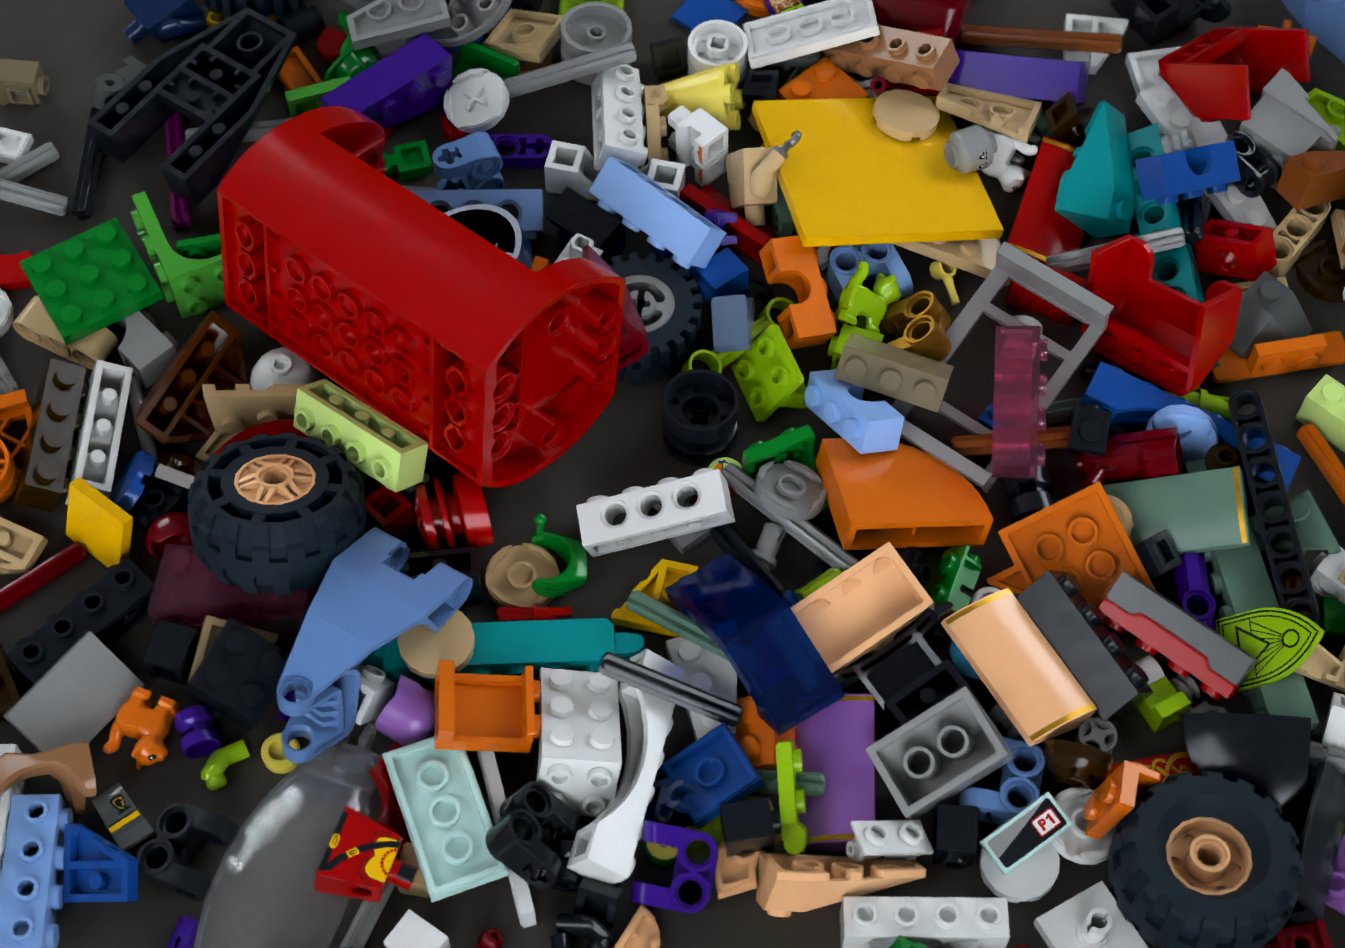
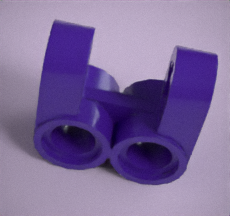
(684, 869)

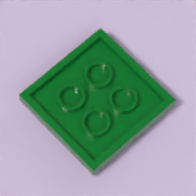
(91, 281)

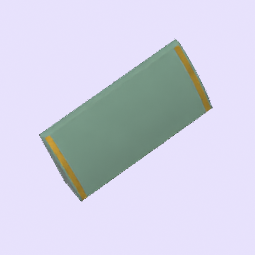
(1196, 509)

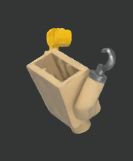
(754, 178)

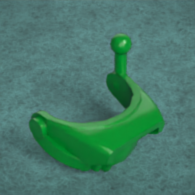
(570, 551)

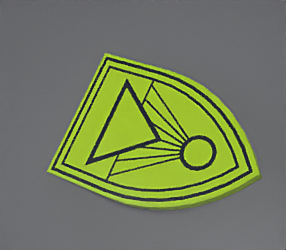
(1274, 637)

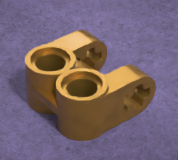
(918, 325)

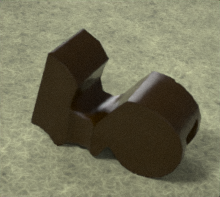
(1066, 121)

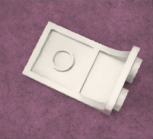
(579, 738)

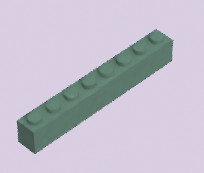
(1242, 585)

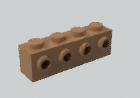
(899, 57)

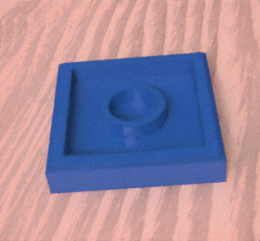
(718, 772)

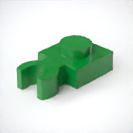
(409, 160)

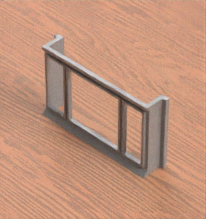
(1051, 287)

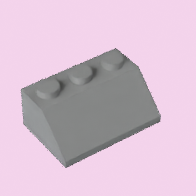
(939, 753)

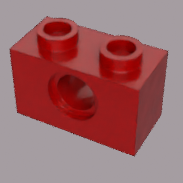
(1235, 249)

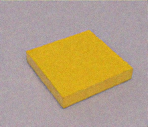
(98, 523)

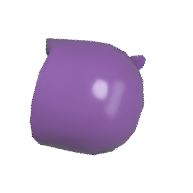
(408, 714)

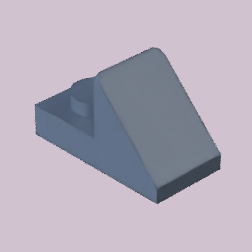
(732, 322)

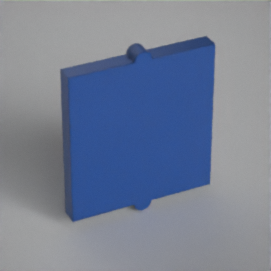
(695, 12)

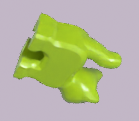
(866, 304)

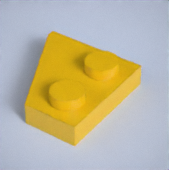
(661, 576)

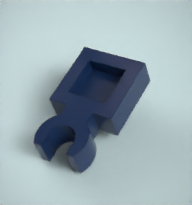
(667, 799)

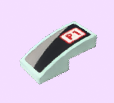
(1025, 833)

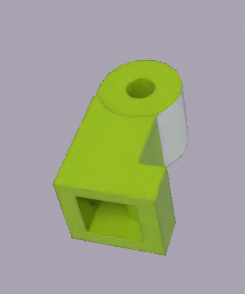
(1165, 704)

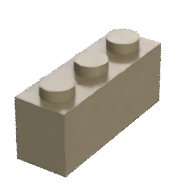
(894, 372)

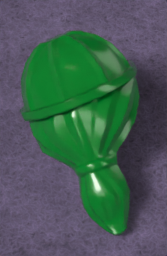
(350, 61)

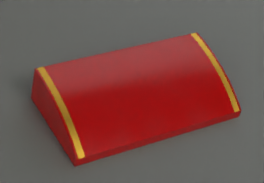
(1037, 226)

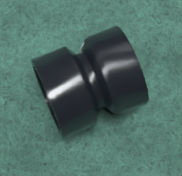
(1030, 494)

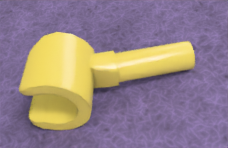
(937, 272)

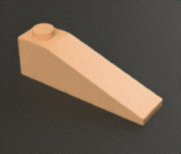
(814, 881)

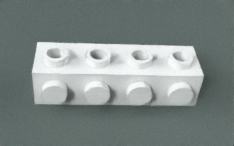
(618, 116)

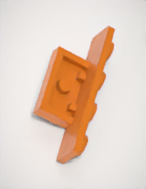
(1282, 357)

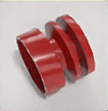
(453, 513)

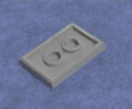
(74, 696)

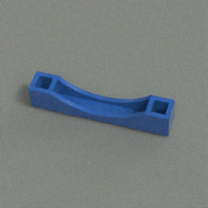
(1136, 401)

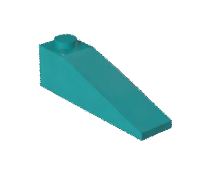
(1099, 185)

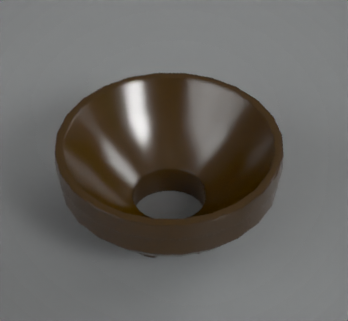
(1076, 763)

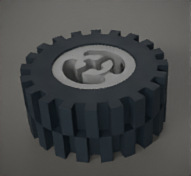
(669, 314)

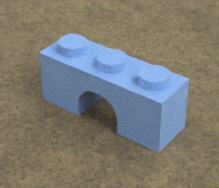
(861, 423)

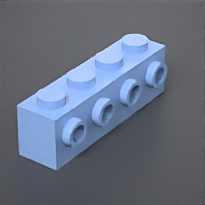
(657, 213)
(33, 871)

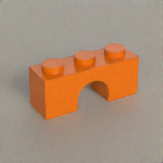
(790, 263)

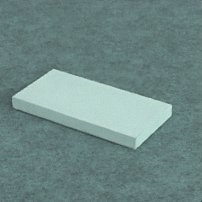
(443, 817)

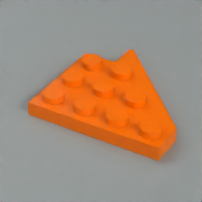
(1075, 537)

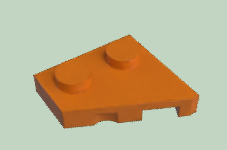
(822, 81)

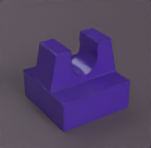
(720, 218)

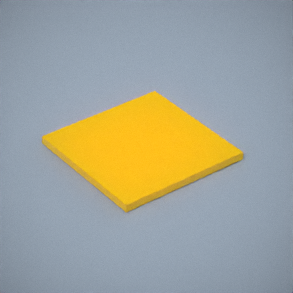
(864, 187)

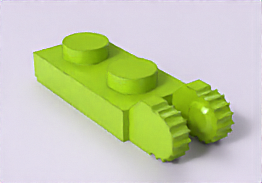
(791, 799)

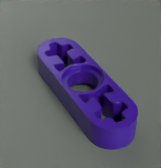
(530, 142)

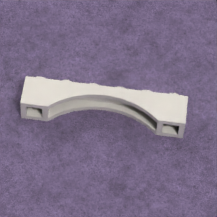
(608, 844)

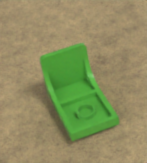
(190, 283)

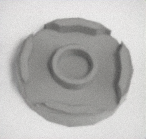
(789, 490)

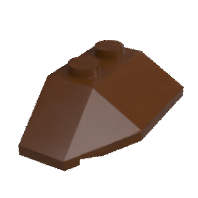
(175, 404)

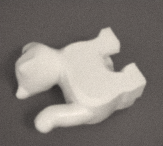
(1009, 175)

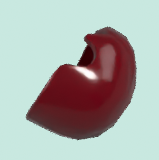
(168, 528)

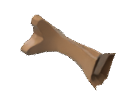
(67, 764)

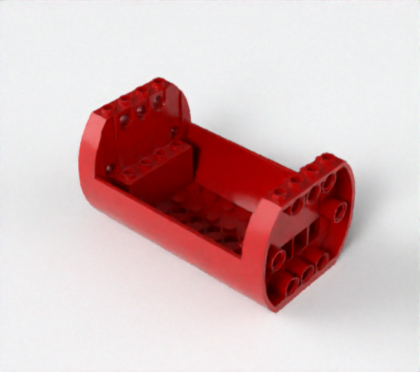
(412, 304)

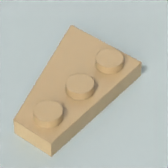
(993, 110)

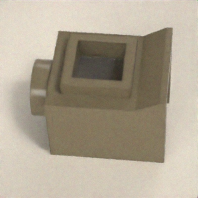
(22, 82)

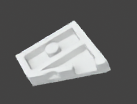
(1095, 24)

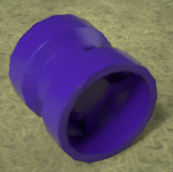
(197, 731)

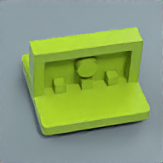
(769, 375)

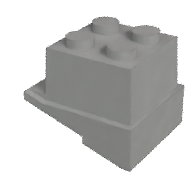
(1286, 123)

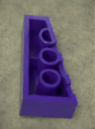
(1022, 75)
(398, 85)

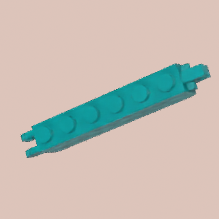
(512, 645)

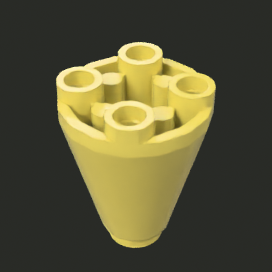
(712, 90)

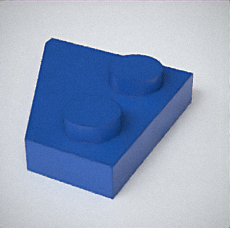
(97, 868)

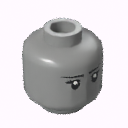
(970, 149)

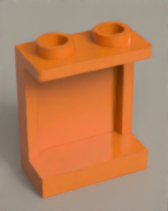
(485, 710)

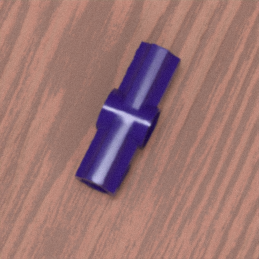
(1192, 587)

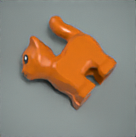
(147, 725)

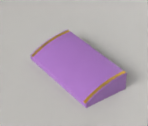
(836, 746)

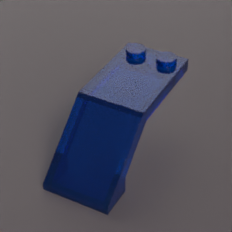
(759, 641)

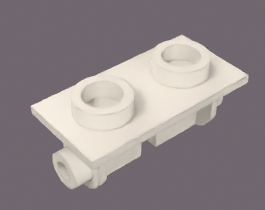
(888, 839)

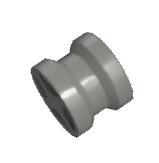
(1178, 142)
(1099, 733)

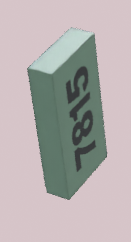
(780, 216)

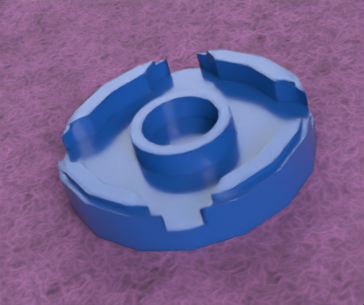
(129, 483)

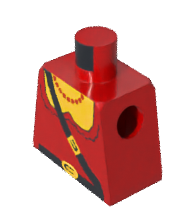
(362, 860)

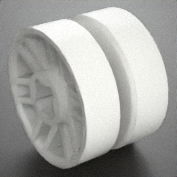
(716, 44)

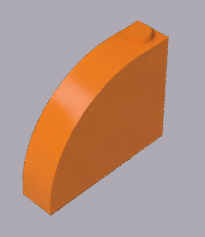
(899, 499)

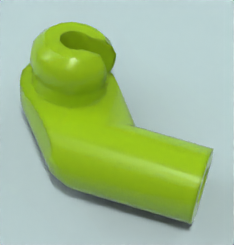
(218, 762)

